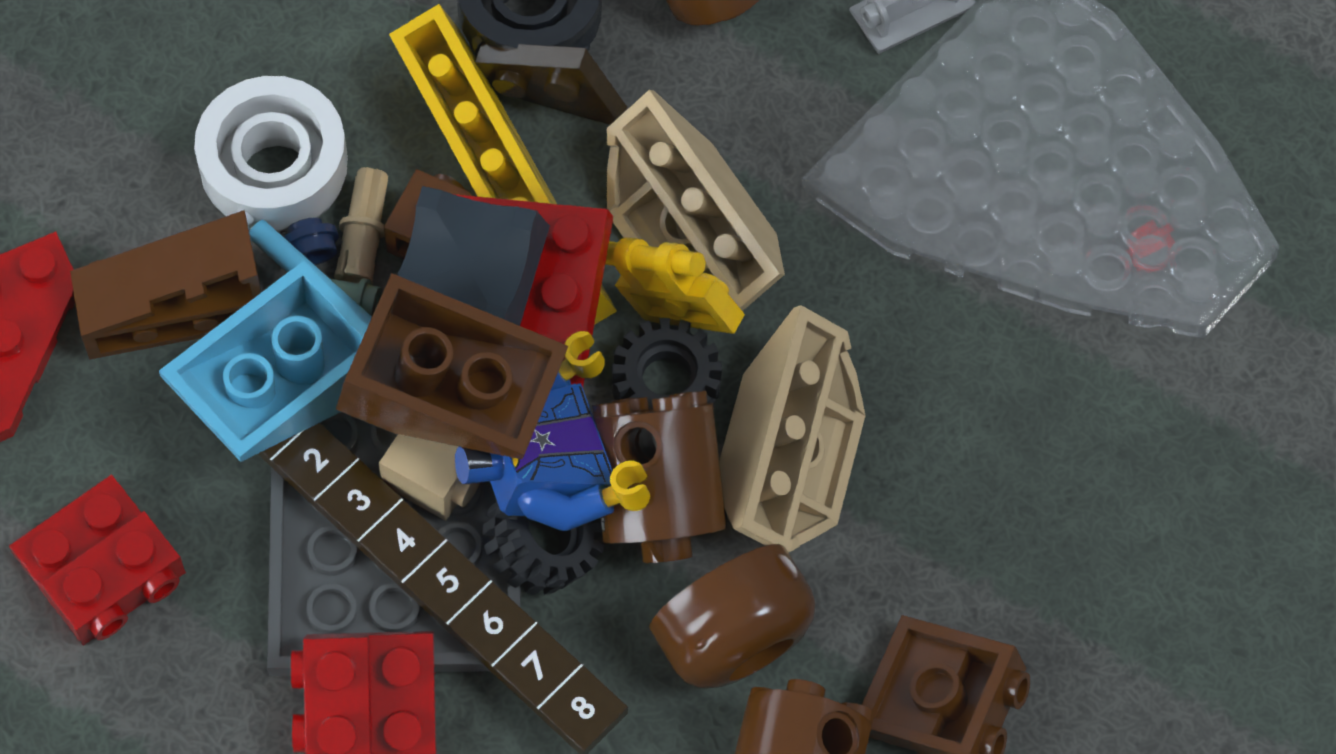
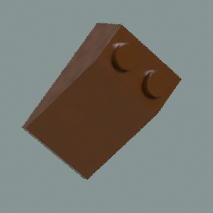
(450, 372)

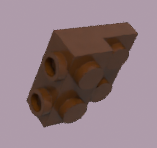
(945, 690)

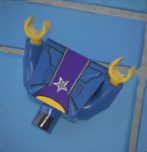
(565, 467)

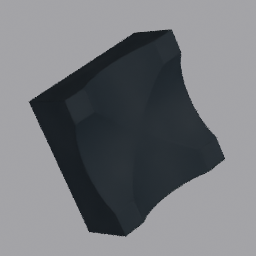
(475, 251)

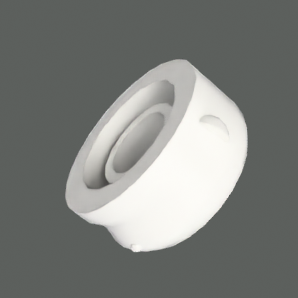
(264, 115)

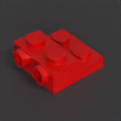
(99, 561)
(365, 693)

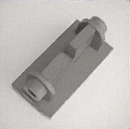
(896, 21)

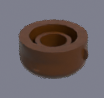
(736, 618)

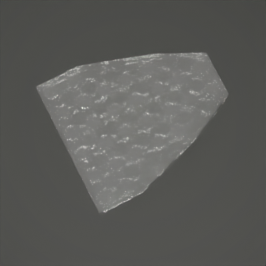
(1057, 166)

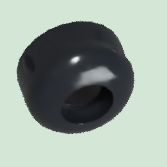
(564, 25)

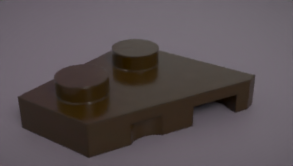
(552, 78)

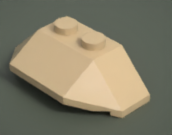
(678, 189)
(793, 434)

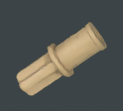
(362, 227)

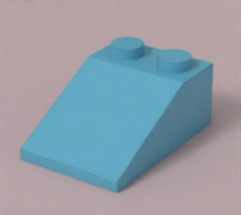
(271, 364)

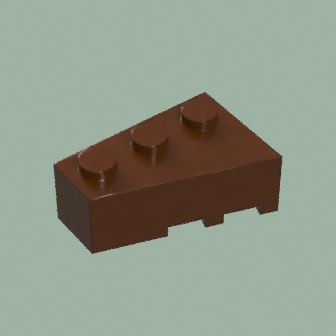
(166, 288)

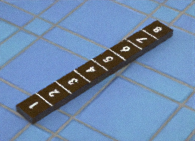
(448, 587)

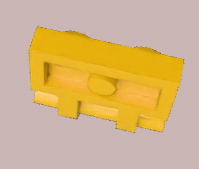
(672, 285)

